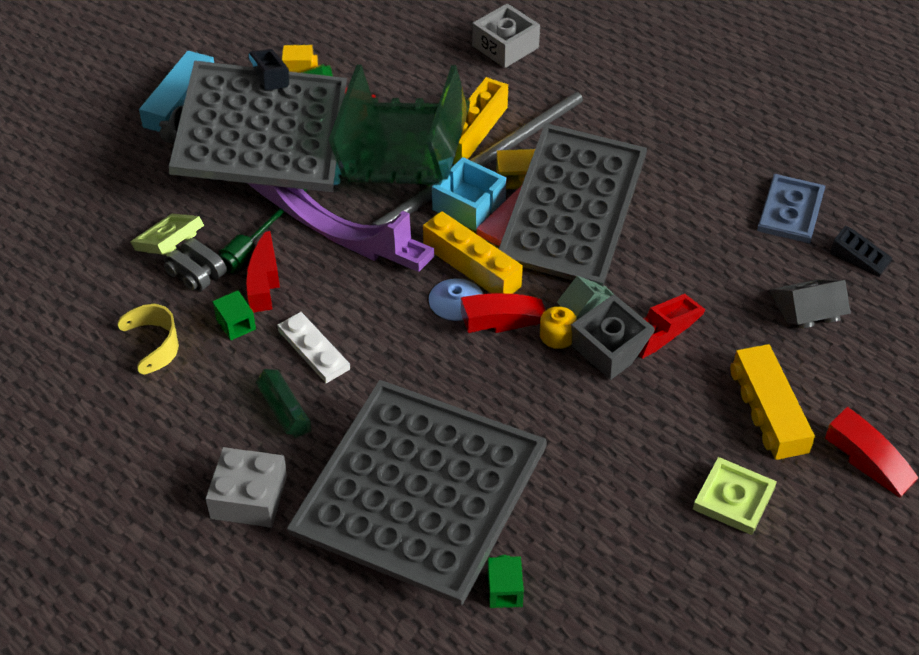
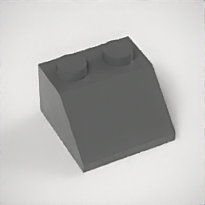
(812, 301)
(611, 336)

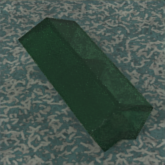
(286, 401)

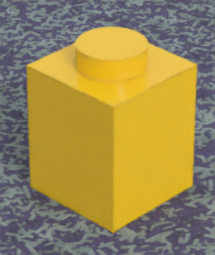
(299, 57)

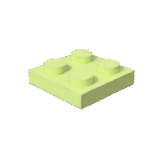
(167, 233)
(734, 495)

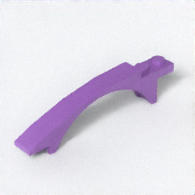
(387, 240)

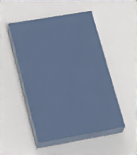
(791, 208)

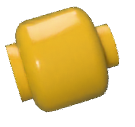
(556, 327)

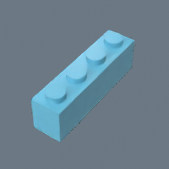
(170, 92)

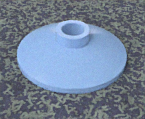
(446, 297)

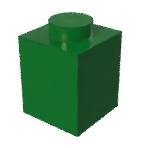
(234, 315)
(505, 582)

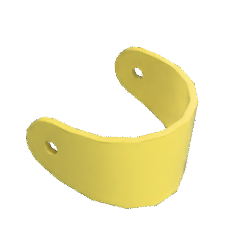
(153, 315)

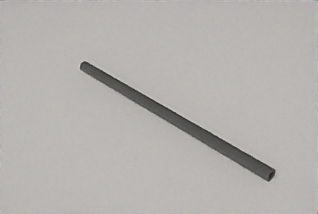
(491, 153)

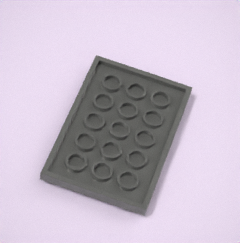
(573, 204)

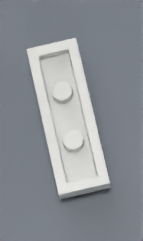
(313, 347)

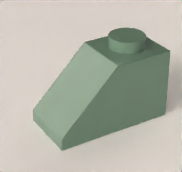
(583, 296)

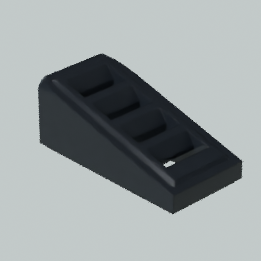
(270, 69)
(849, 240)

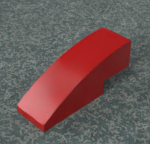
(262, 275)
(500, 311)
(669, 321)
(871, 452)

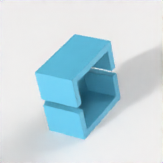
(469, 193)

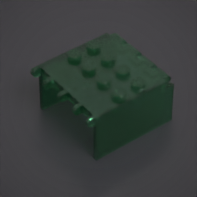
(398, 137)

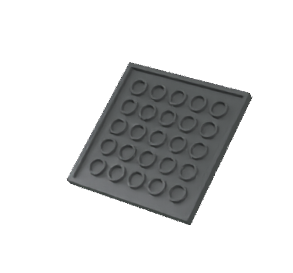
(256, 134)
(419, 490)

